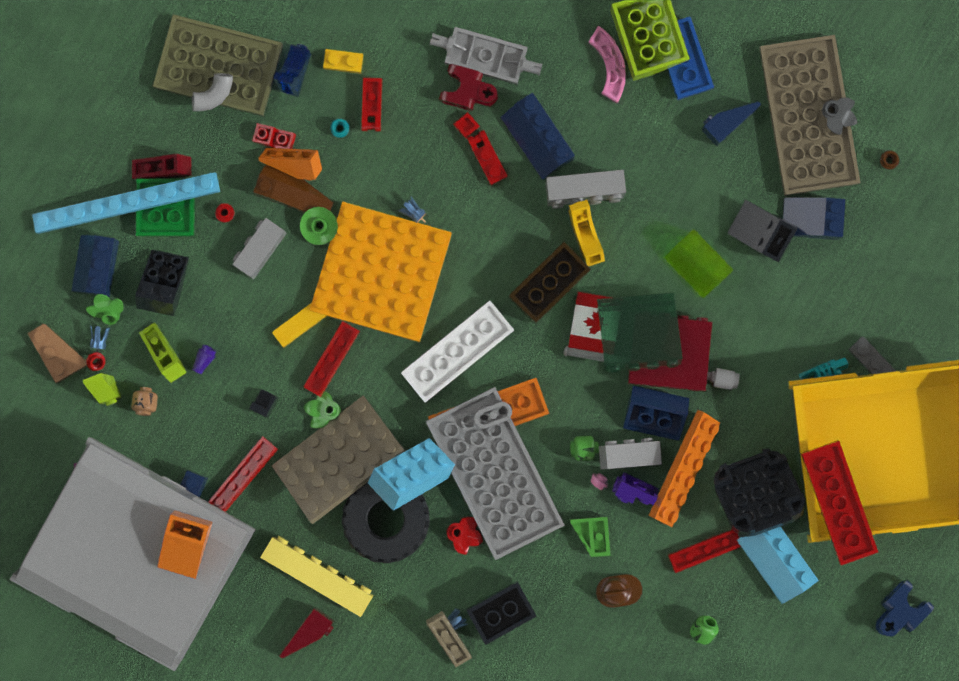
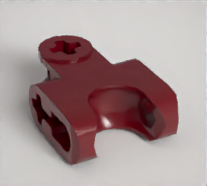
(470, 89)

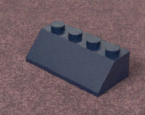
(537, 136)

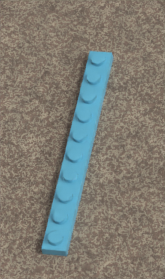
(126, 203)

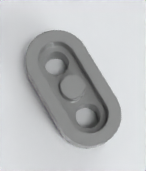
(493, 415)

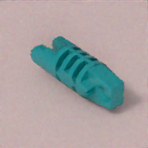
(826, 369)

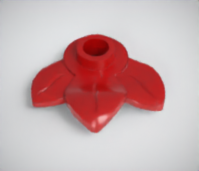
(467, 535)

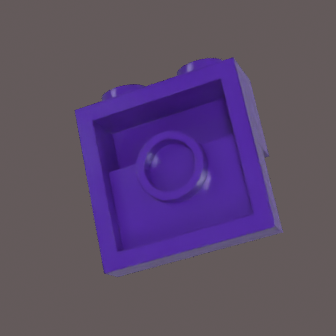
(629, 487)

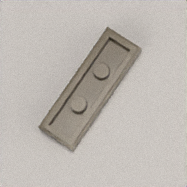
(448, 639)

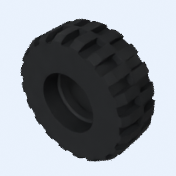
(383, 548)

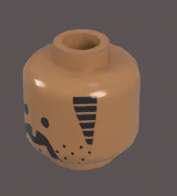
(144, 401)

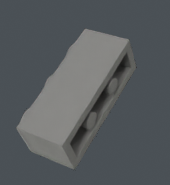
(259, 248)
(630, 454)

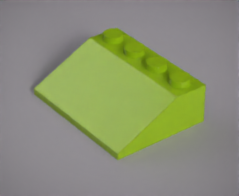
(649, 36)

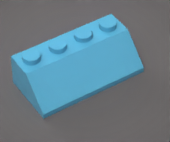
(779, 563)

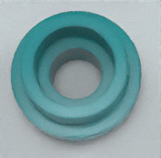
(339, 122)

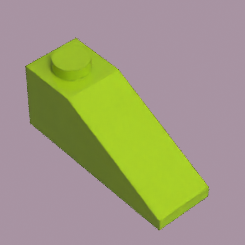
(162, 353)
(103, 388)

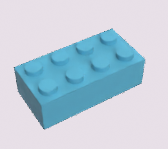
(411, 474)

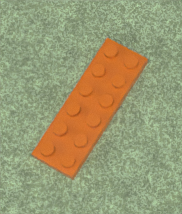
(525, 400)
(684, 468)

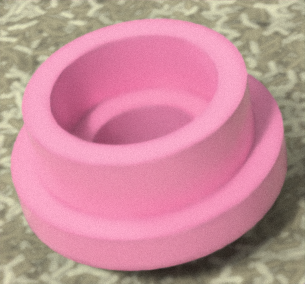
(599, 481)

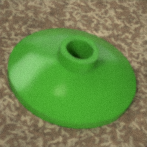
(310, 229)

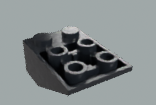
(762, 230)
(161, 283)

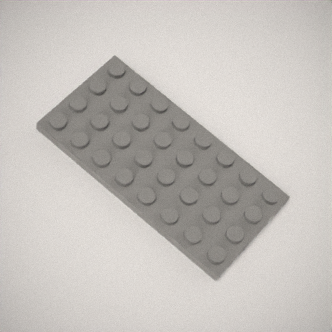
(495, 476)

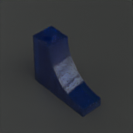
(292, 74)

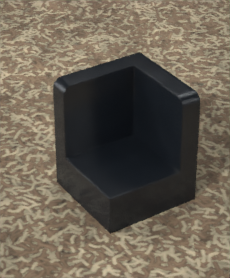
(264, 403)

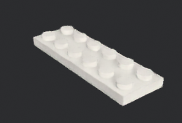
(457, 351)

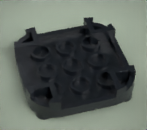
(758, 493)

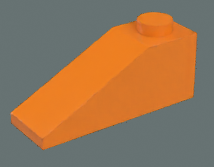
(294, 162)

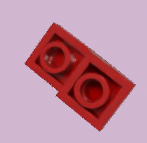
(273, 137)

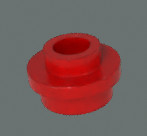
(228, 217)
(99, 364)

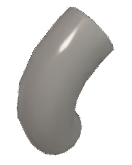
(215, 95)

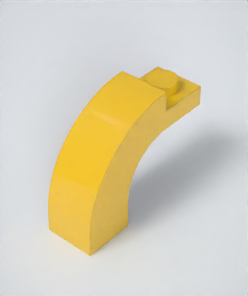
(585, 233)

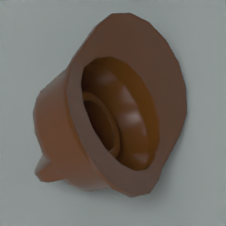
(619, 590)

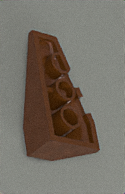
(289, 191)

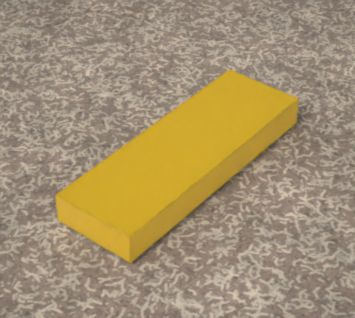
(297, 326)

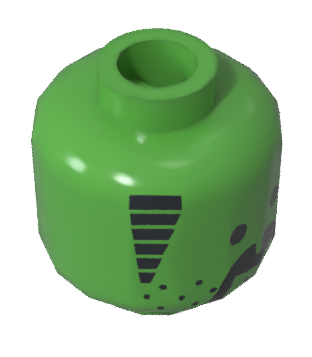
(583, 448)
(704, 629)

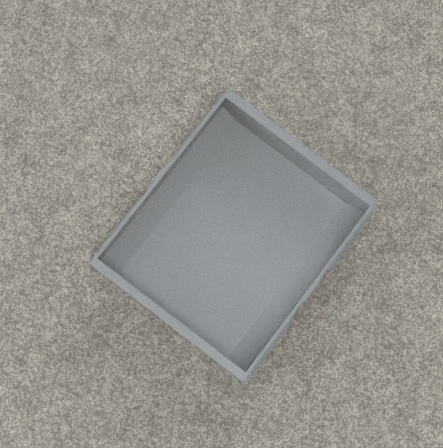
(105, 548)

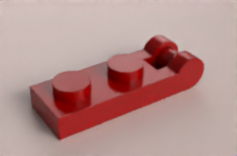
(372, 103)
(487, 158)

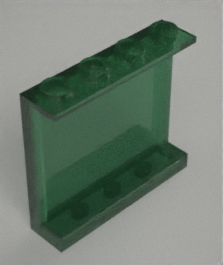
(639, 332)

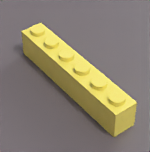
(318, 577)

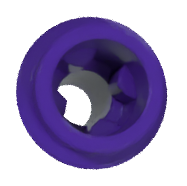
(204, 357)

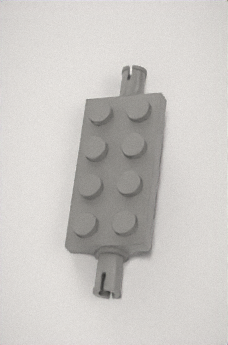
(486, 54)

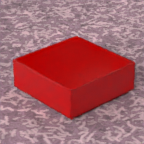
(466, 125)

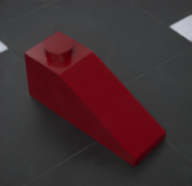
(162, 167)
(312, 629)

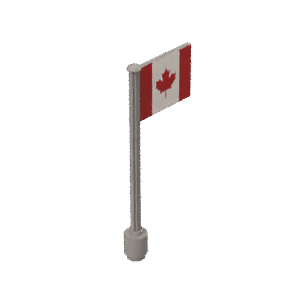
(587, 343)

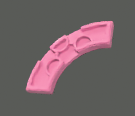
(613, 62)

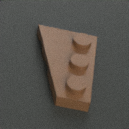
(56, 353)

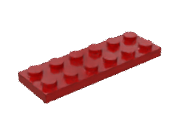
(839, 502)

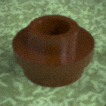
(895, 160)

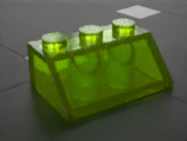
(698, 263)

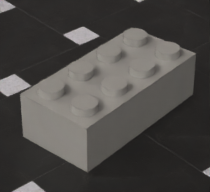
(588, 186)

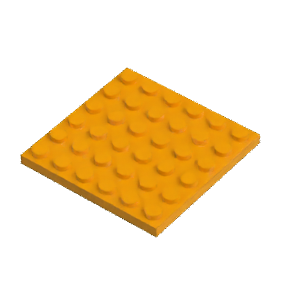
(381, 272)

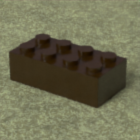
(549, 283)

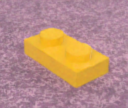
(343, 61)

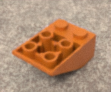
(184, 544)

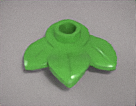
(106, 309)
(319, 410)

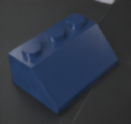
(95, 265)
(656, 413)

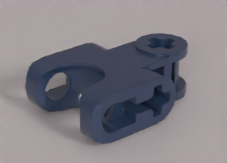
(899, 612)

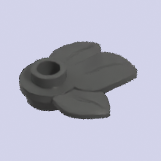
(842, 114)

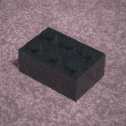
(501, 612)

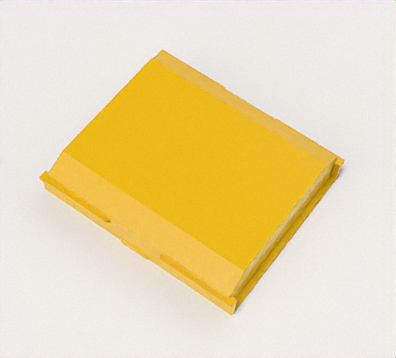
(896, 439)

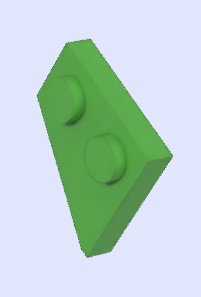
(593, 534)

